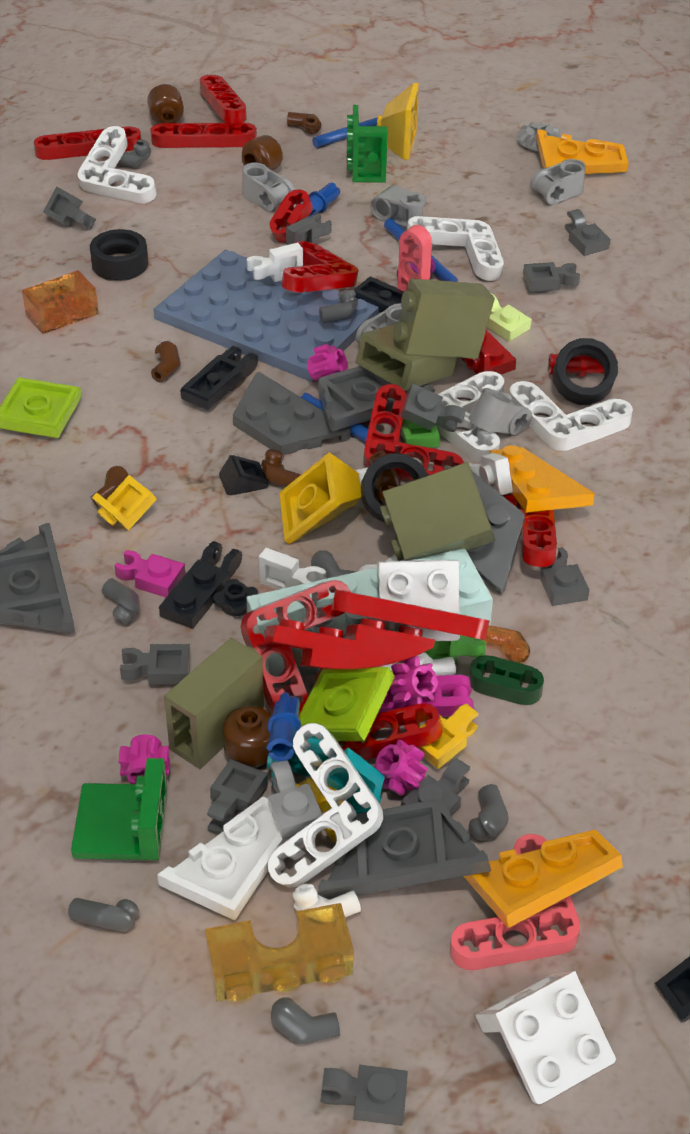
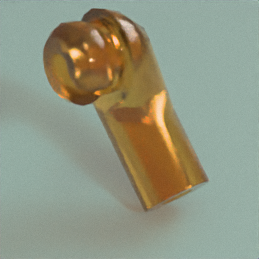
(510, 642)

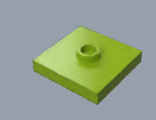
(38, 407)
(347, 701)

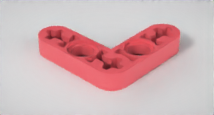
(418, 255)
(551, 944)

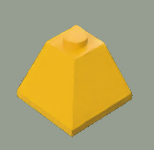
(401, 121)
(318, 497)

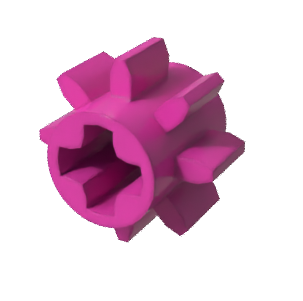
(326, 361)
(413, 682)
(134, 758)
(401, 767)

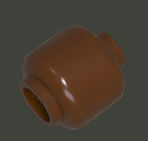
(167, 102)
(263, 150)
(247, 735)

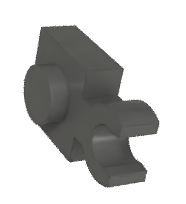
(546, 276)
(563, 582)
(162, 664)

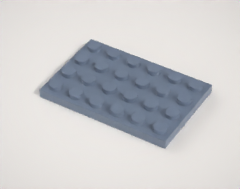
(258, 315)

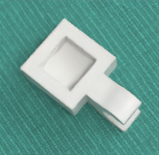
(278, 260)
(495, 472)
(283, 571)

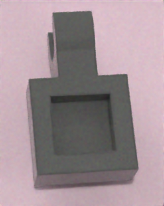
(65, 209)
(308, 230)
(585, 237)
(426, 409)
(445, 789)
(234, 790)
(376, 1093)

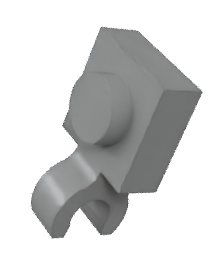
(291, 805)

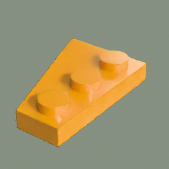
(596, 154)
(540, 485)
(539, 878)

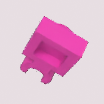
(152, 575)

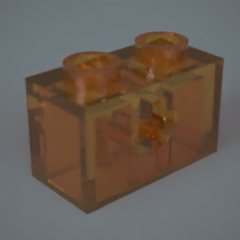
(60, 302)

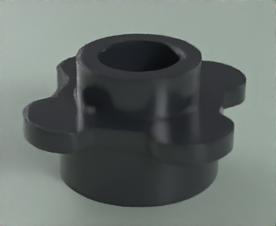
(234, 597)

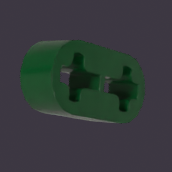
(506, 680)

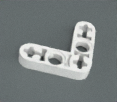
(98, 176)
(472, 234)
(566, 431)
(476, 440)
(337, 818)

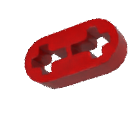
(288, 214)

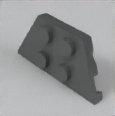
(350, 396)
(282, 418)
(506, 522)
(34, 585)
(409, 848)

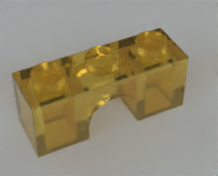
(247, 967)

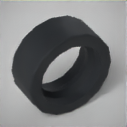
(115, 242)
(593, 349)
(383, 463)

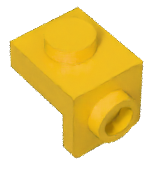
(125, 504)

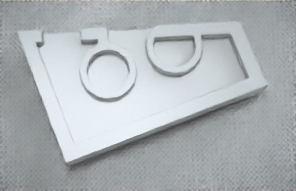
(230, 865)

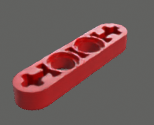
(223, 99)
(202, 135)
(76, 143)
(410, 614)

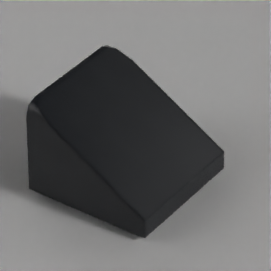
(242, 476)
(676, 989)

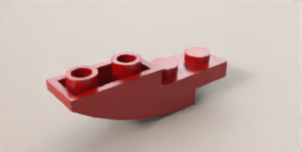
(363, 646)

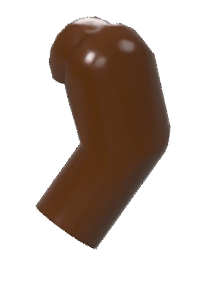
(308, 122)
(169, 361)
(275, 470)
(113, 479)
(386, 480)

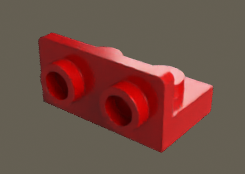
(492, 357)

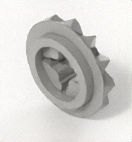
(527, 134)

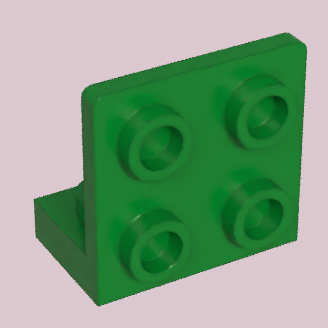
(366, 150)
(122, 818)

